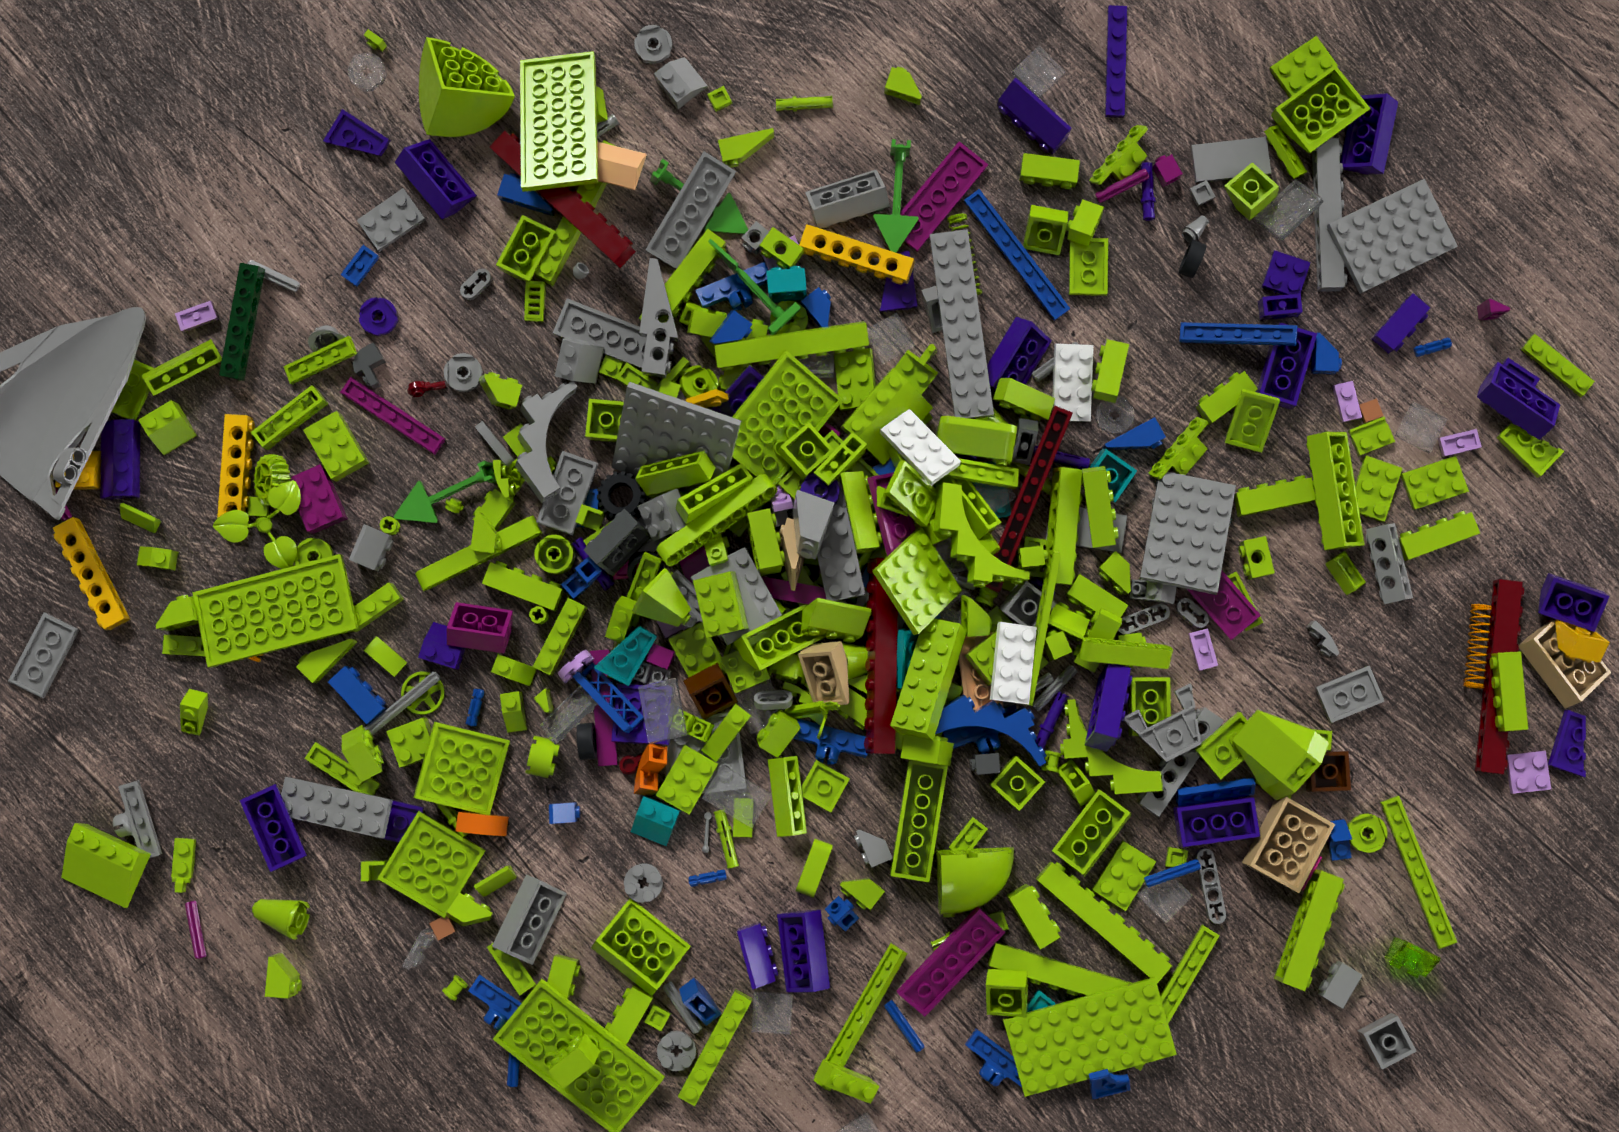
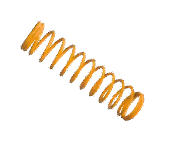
(1467, 683)

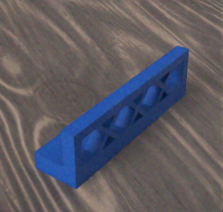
(604, 703)

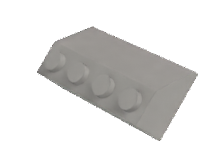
(847, 199)
(529, 919)

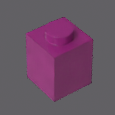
(1167, 170)
(660, 656)

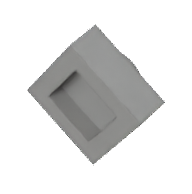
(1202, 193)

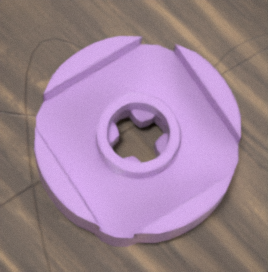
(576, 665)

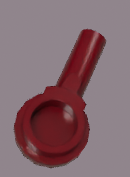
(418, 388)
(629, 764)

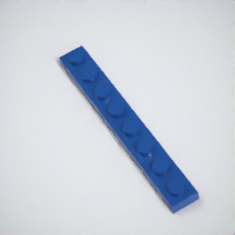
(1016, 254)

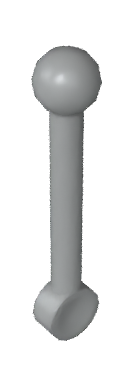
(707, 816)

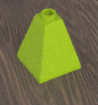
(663, 601)

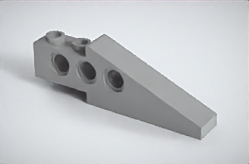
(654, 306)

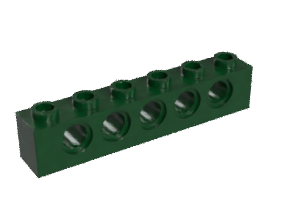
(242, 321)

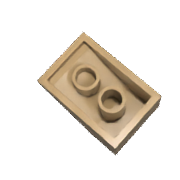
(793, 560)
(826, 672)

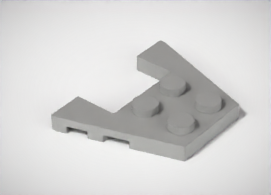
(1174, 734)

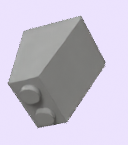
(811, 522)

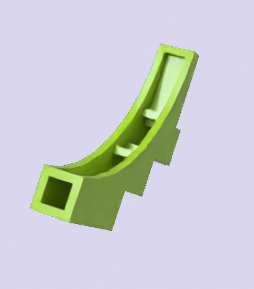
(965, 546)
(1125, 779)

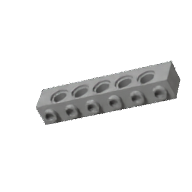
(1156, 805)

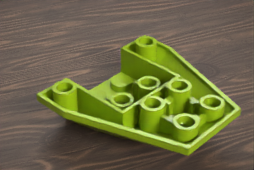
(1279, 752)

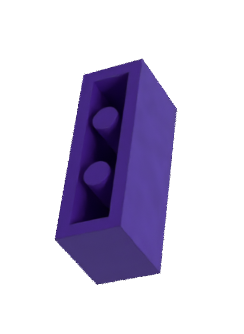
(1401, 324)

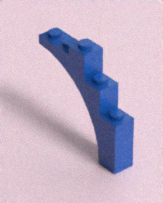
(1015, 724)

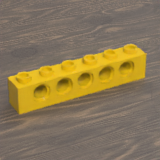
(813, 235)
(229, 463)
(117, 614)

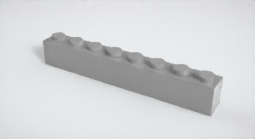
(1328, 186)

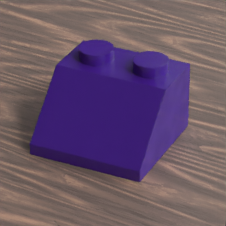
(436, 648)

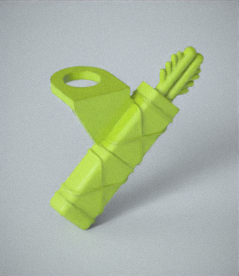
(815, 710)

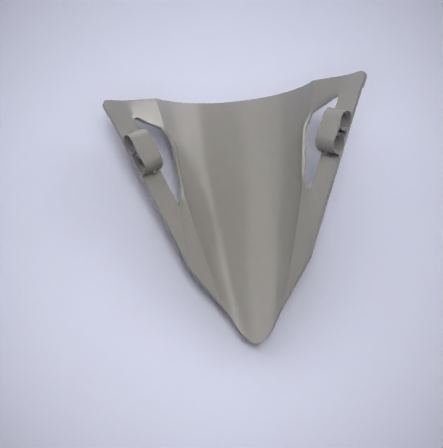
(57, 394)

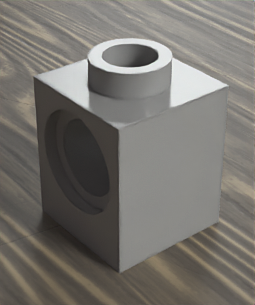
(758, 230)

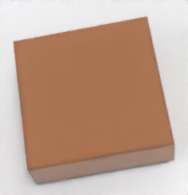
(1370, 410)
(442, 927)

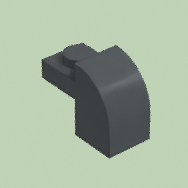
(367, 360)

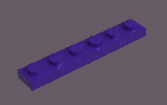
(1116, 61)

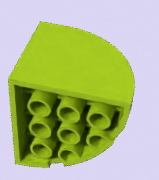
(459, 91)
(971, 878)

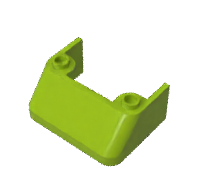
(978, 438)

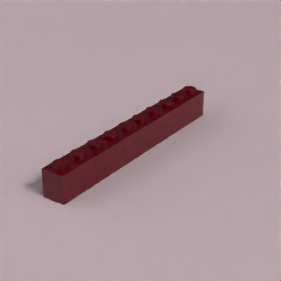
(571, 207)
(1031, 488)
(1502, 638)
(880, 667)

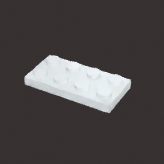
(1073, 379)
(920, 447)
(1013, 663)

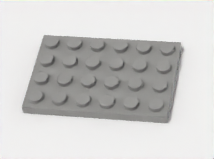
(1392, 236)
(1188, 532)

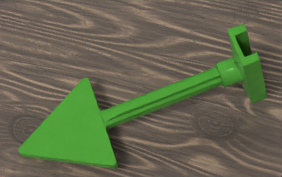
(725, 217)
(896, 227)
(781, 316)
(419, 506)

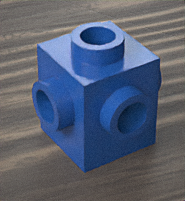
(839, 910)

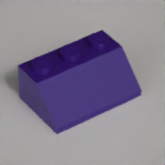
(1572, 602)
(757, 955)

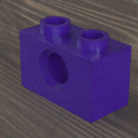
(1280, 306)

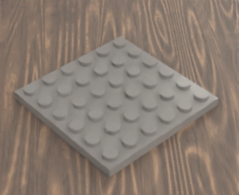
(666, 427)

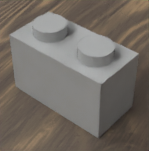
(1339, 984)

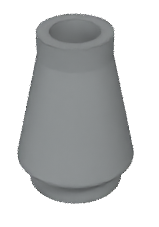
(1195, 229)

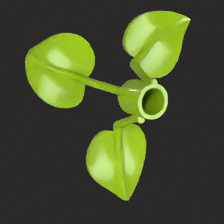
(279, 552)

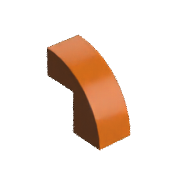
(651, 763)
(482, 824)

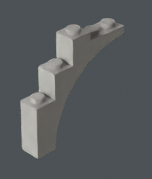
(534, 464)

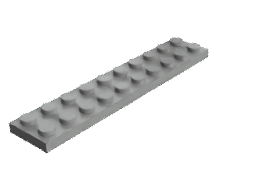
(961, 325)

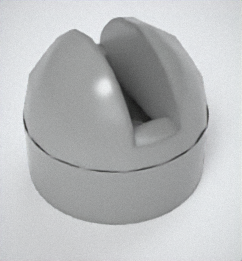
(580, 270)

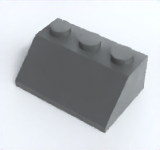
(617, 542)

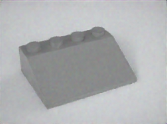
(756, 598)

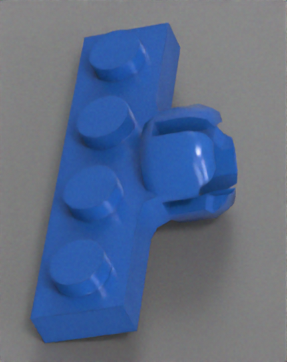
(732, 289)
(975, 734)
(831, 741)
(499, 1002)
(998, 1061)

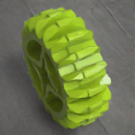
(270, 472)

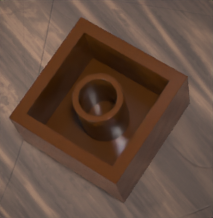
(710, 691)
(1331, 774)

